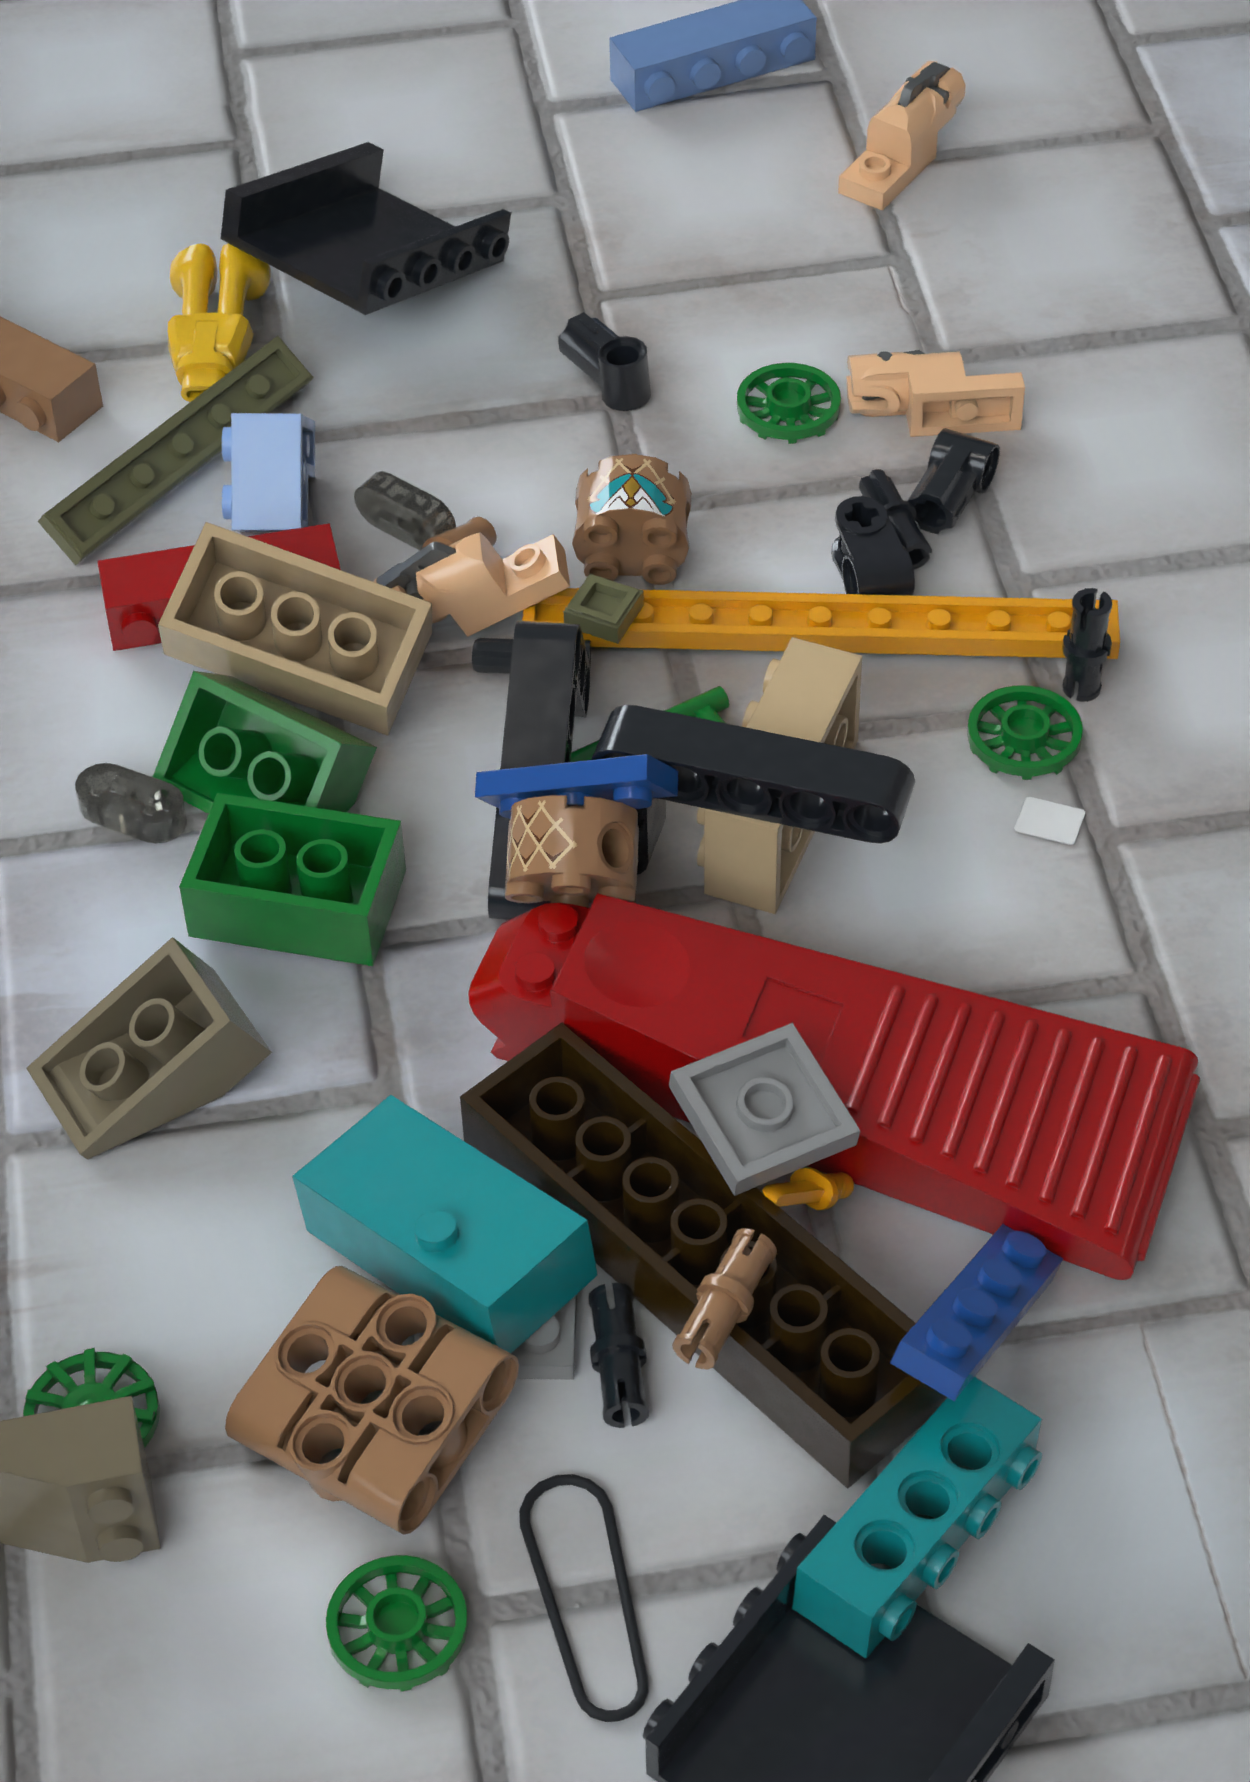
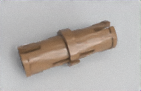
(724, 1299)

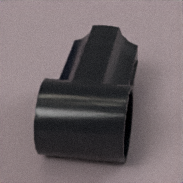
(610, 360)
(955, 471)

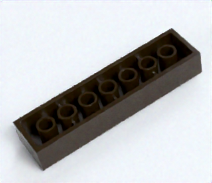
(664, 1220)

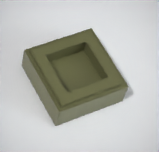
(604, 608)

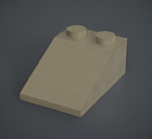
(148, 1052)
(77, 1483)

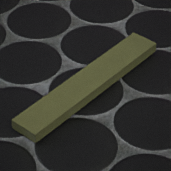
(171, 451)

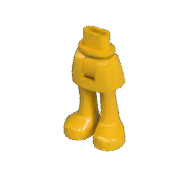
(212, 344)

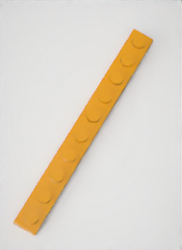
(842, 622)

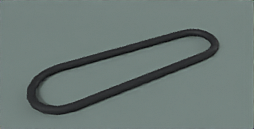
(552, 1609)

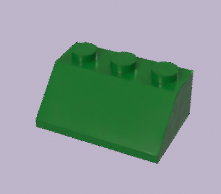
(258, 748)

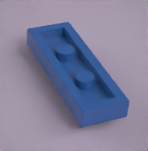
(621, 779)

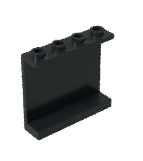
(352, 238)
(806, 1708)

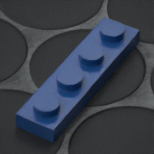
(977, 1311)

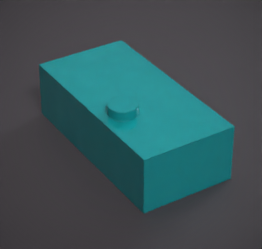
(446, 1224)

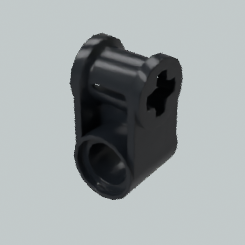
(870, 551)

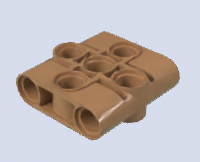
(382, 1460)

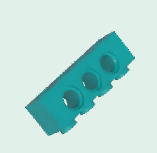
(864, 1603)

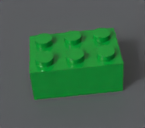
(294, 879)

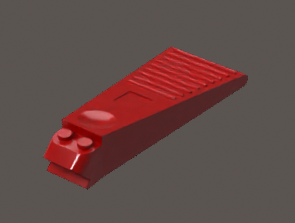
(954, 1092)

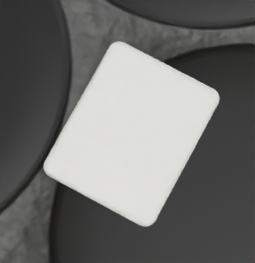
(1049, 820)

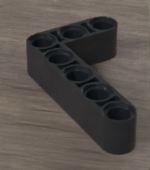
(544, 696)
(761, 776)

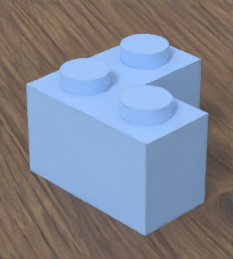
(269, 471)

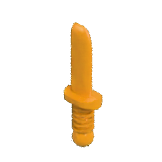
(811, 1188)

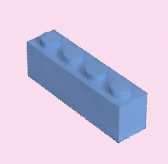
(710, 50)

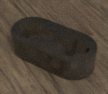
(402, 509)
(129, 806)

